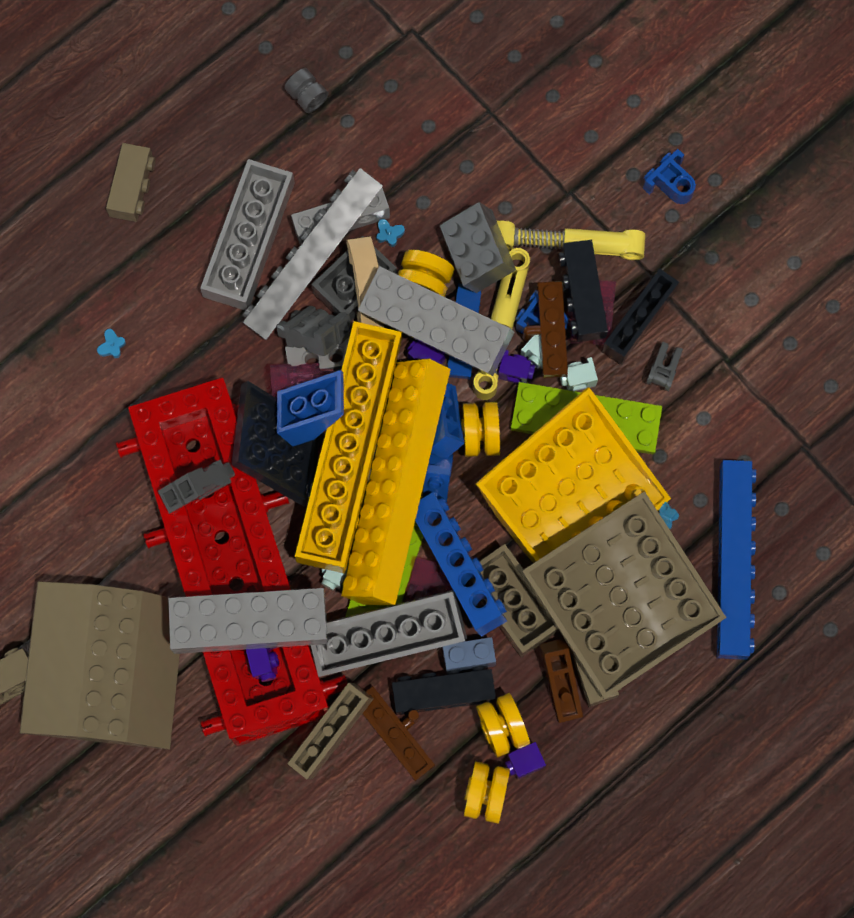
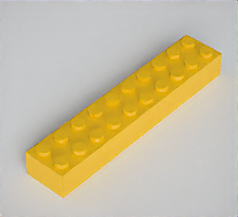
(349, 449)
(396, 483)

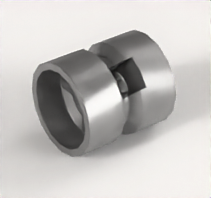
(303, 87)

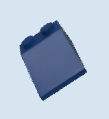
(310, 408)

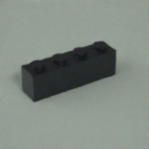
(584, 291)
(640, 316)
(444, 691)

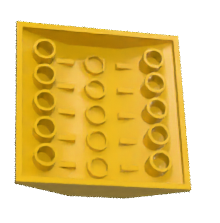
(567, 478)

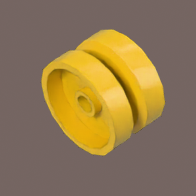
(426, 270)
(481, 429)
(500, 726)
(486, 792)

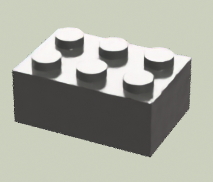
(477, 247)
(337, 285)

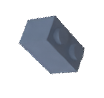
(469, 654)

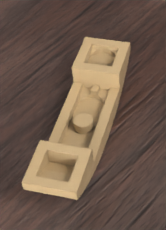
(365, 266)

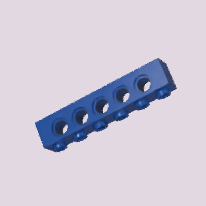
(484, 618)

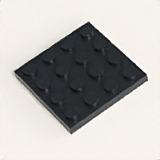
(265, 453)

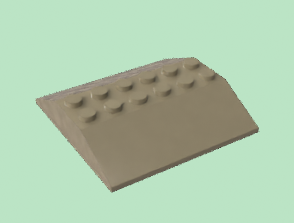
(623, 595)
(100, 666)

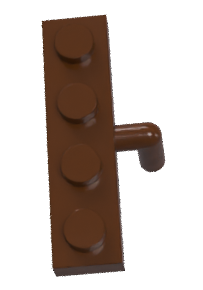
(550, 329)
(397, 736)

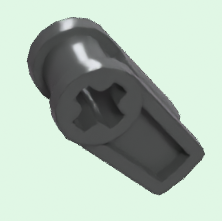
(659, 373)

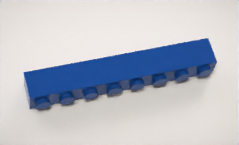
(735, 559)

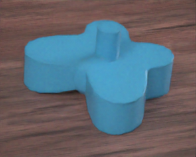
(389, 233)
(112, 344)
(668, 514)

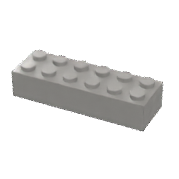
(247, 235)
(436, 321)
(247, 621)
(390, 633)

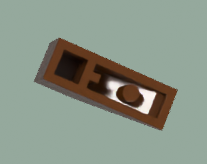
(561, 680)

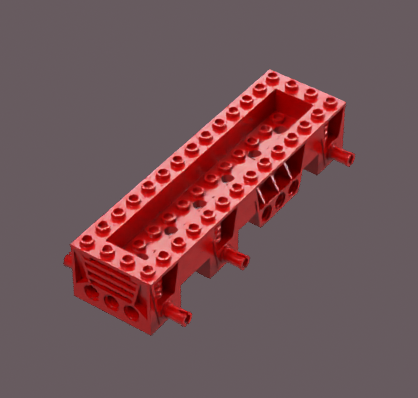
(207, 568)

